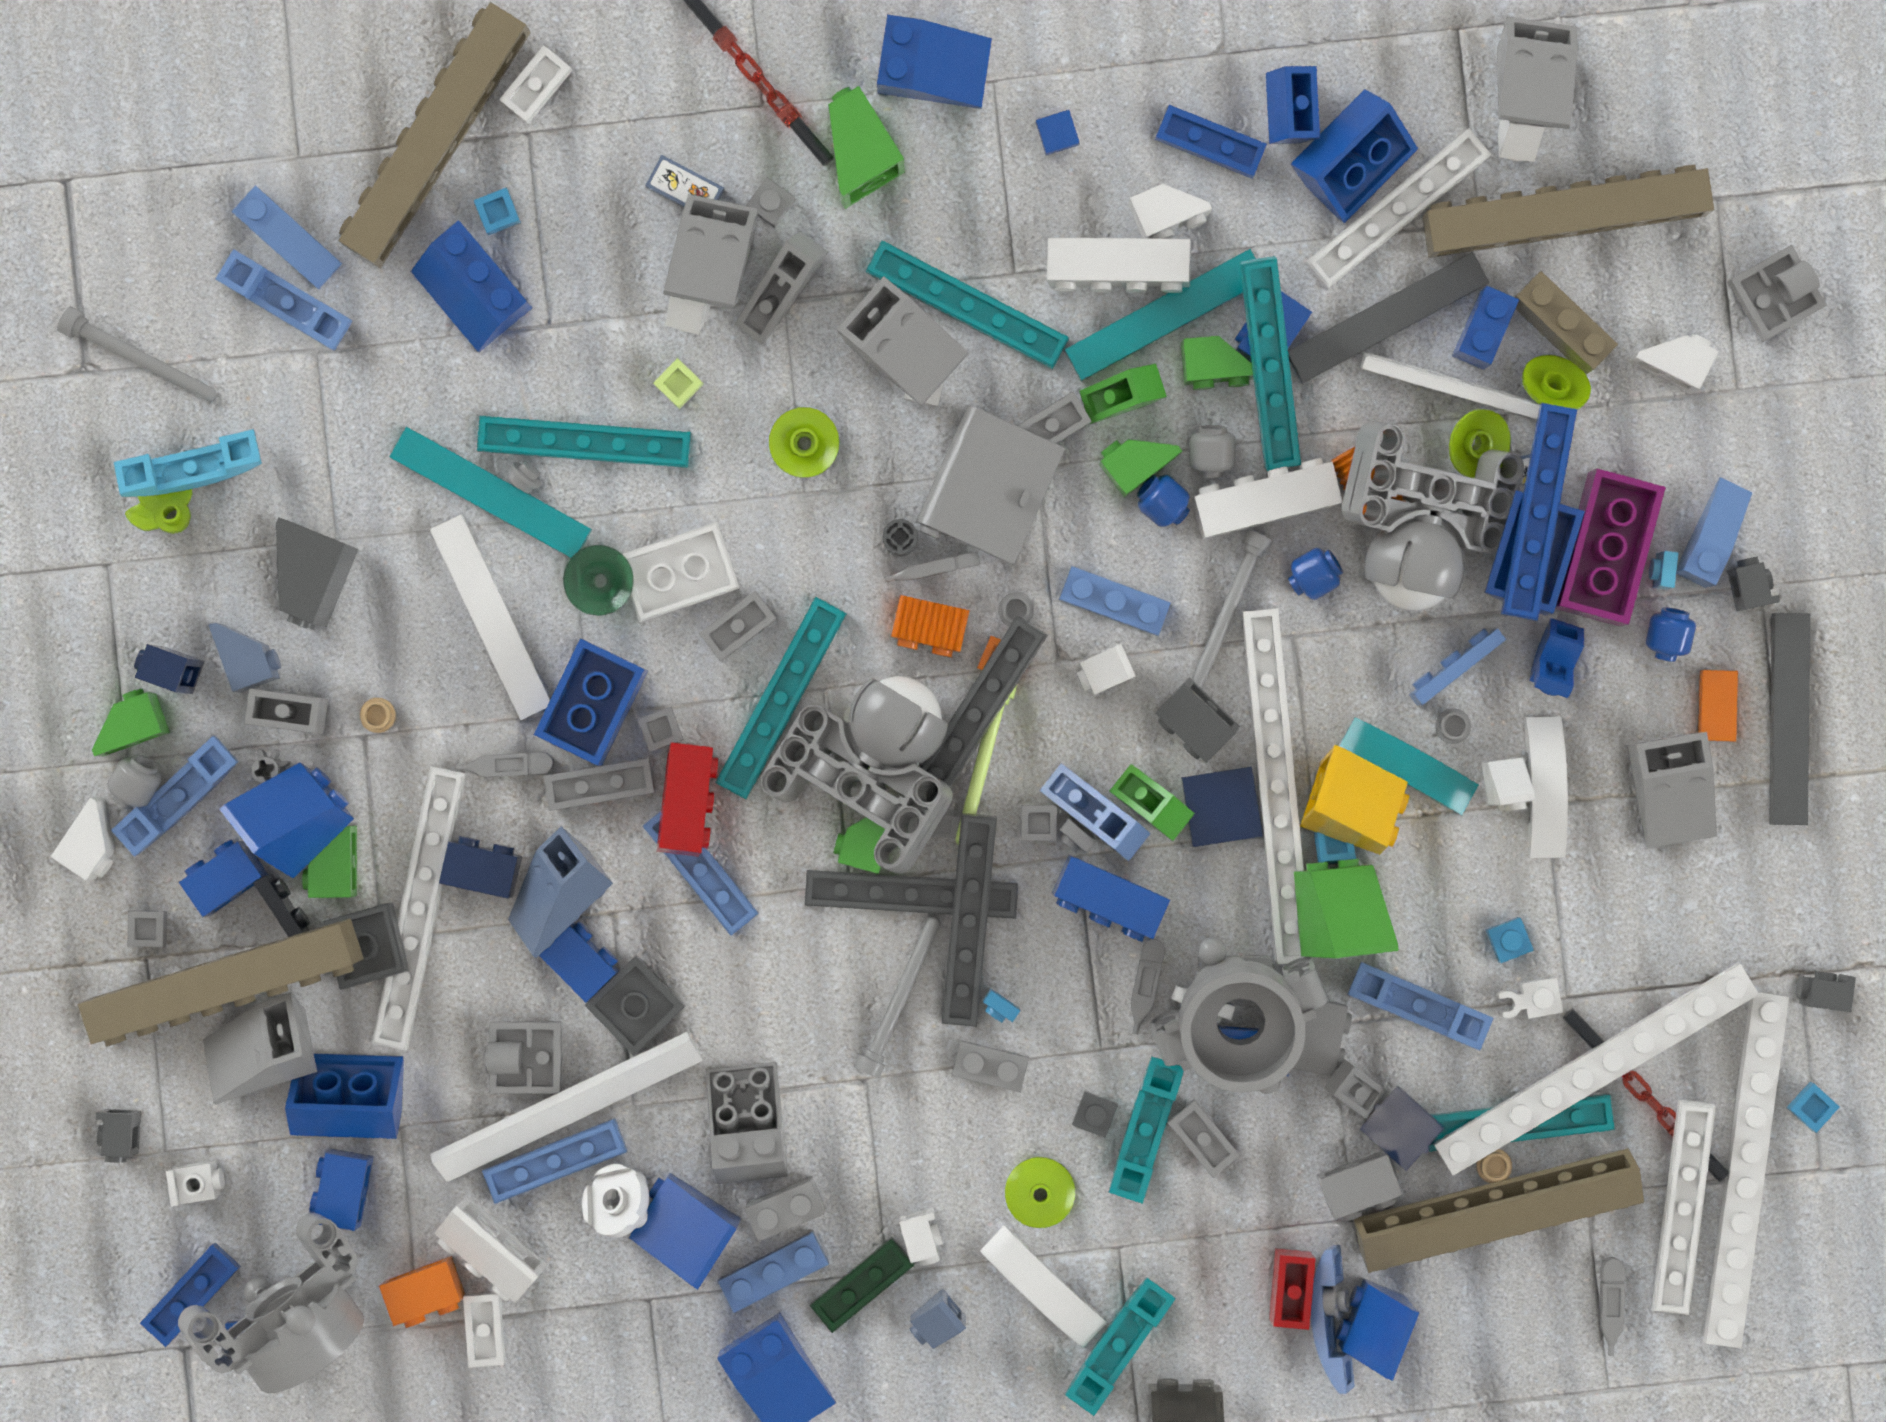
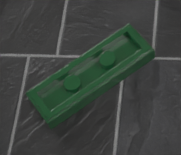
(861, 1284)

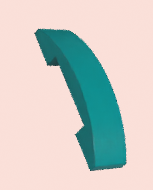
(1410, 764)
(1145, 1130)
(1118, 1345)

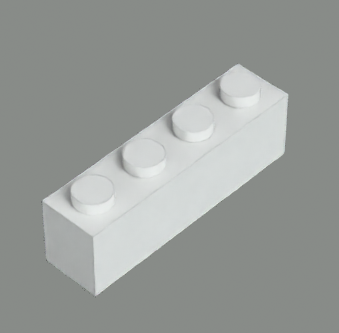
(1119, 262)
(1266, 500)

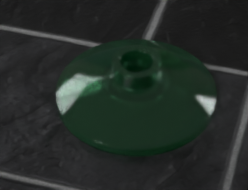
(581, 575)

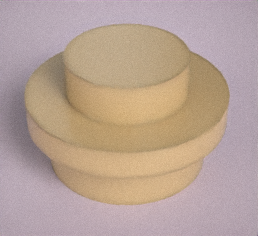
(377, 715)
(1494, 1166)

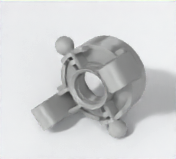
(1247, 1064)
(288, 1326)

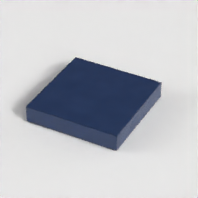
(1222, 806)

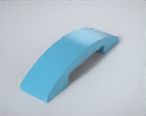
(189, 468)

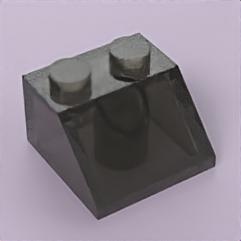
(1185, 1402)

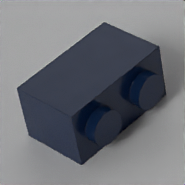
(168, 668)
(481, 868)

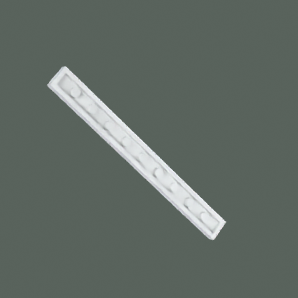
(1275, 775)
(1595, 1069)
(1746, 1170)

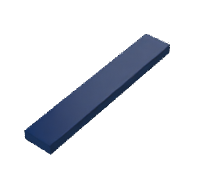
(1539, 512)

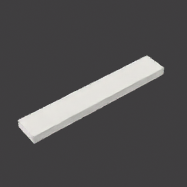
(1398, 209)
(1450, 385)
(491, 617)
(1683, 1207)

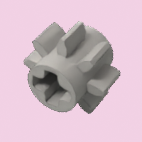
(260, 765)

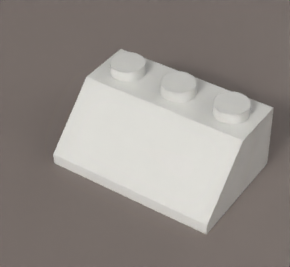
(489, 1250)

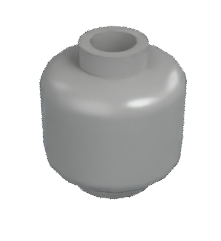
(1212, 450)
(134, 781)

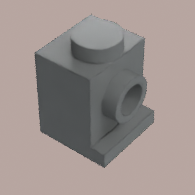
(1751, 584)
(1826, 992)
(118, 1134)

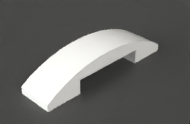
(1549, 780)
(1042, 1287)

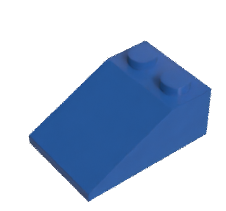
(933, 62)
(1377, 1327)
(775, 1374)

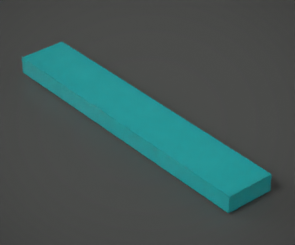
(967, 305)
(1158, 318)
(1270, 362)
(584, 442)
(490, 493)
(781, 698)
(1585, 1116)

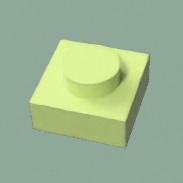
(678, 383)

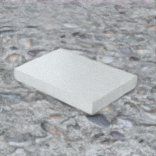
(681, 572)

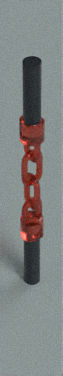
(787, 113)
(1594, 1040)

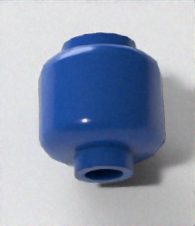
(1163, 500)
(1315, 573)
(1670, 634)

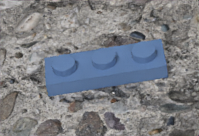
(1114, 601)
(1455, 665)
(773, 1272)

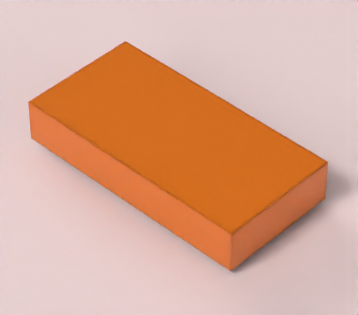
(1718, 704)

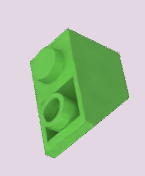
(1213, 361)

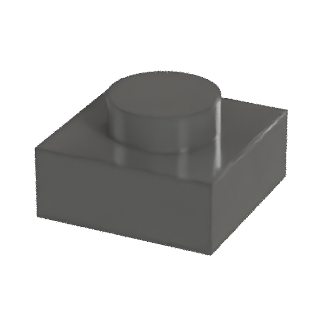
(1094, 1114)

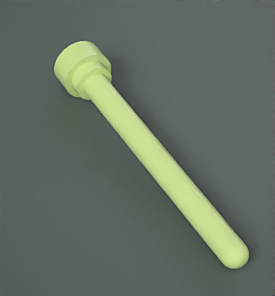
(981, 766)

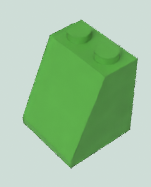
(862, 147)
(1342, 911)

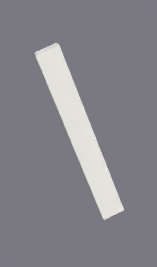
(420, 906)
(566, 1107)

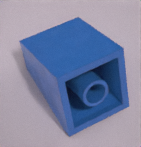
(289, 817)
(685, 1229)

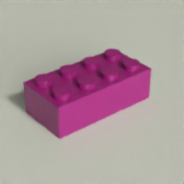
(1610, 547)

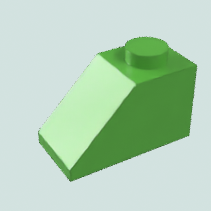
(1123, 393)
(1135, 462)
(131, 723)
(1152, 802)
(858, 845)
(334, 868)

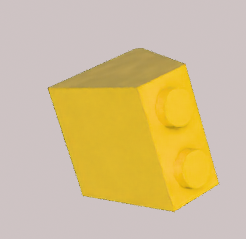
(1355, 801)

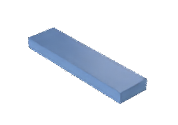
(710, 884)
(554, 1160)

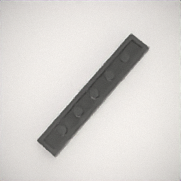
(1387, 317)
(984, 701)
(1789, 719)
(899, 893)
(969, 919)

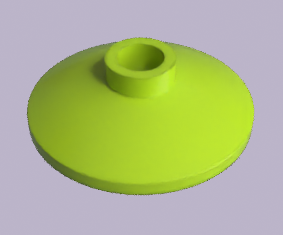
(1556, 382)
(798, 424)
(1489, 432)
(1035, 1174)

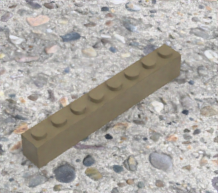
(434, 134)
(1567, 212)
(221, 981)
(1499, 1210)

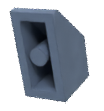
(244, 659)
(937, 1320)

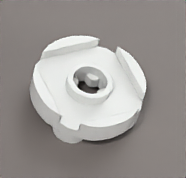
(633, 1203)

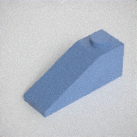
(286, 237)
(1714, 534)
(1095, 812)

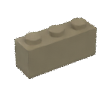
(1564, 323)

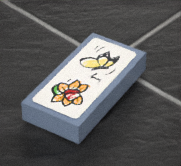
(677, 181)

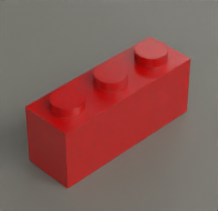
(686, 799)

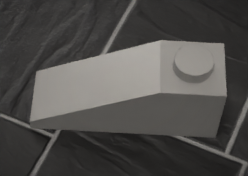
(781, 286)

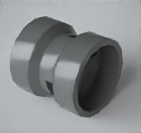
(901, 543)

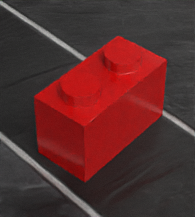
(1292, 1289)

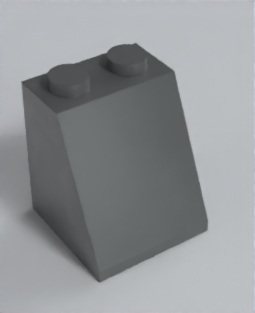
(310, 573)

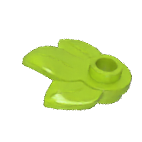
(153, 510)

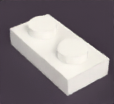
(535, 84)
(484, 1329)

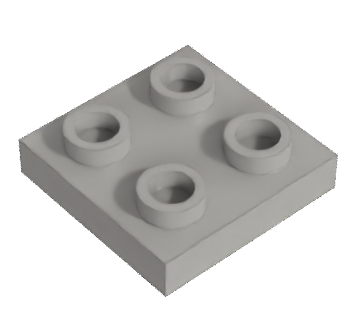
(1778, 292)
(524, 1057)

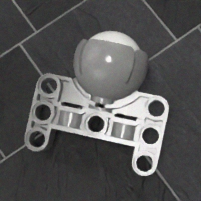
(1418, 551)
(892, 731)

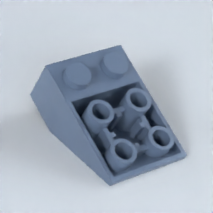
(556, 890)

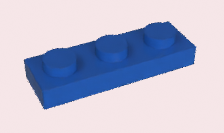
(1210, 141)
(194, 1288)

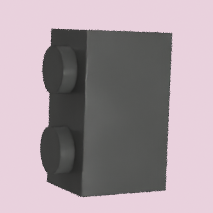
(1196, 721)

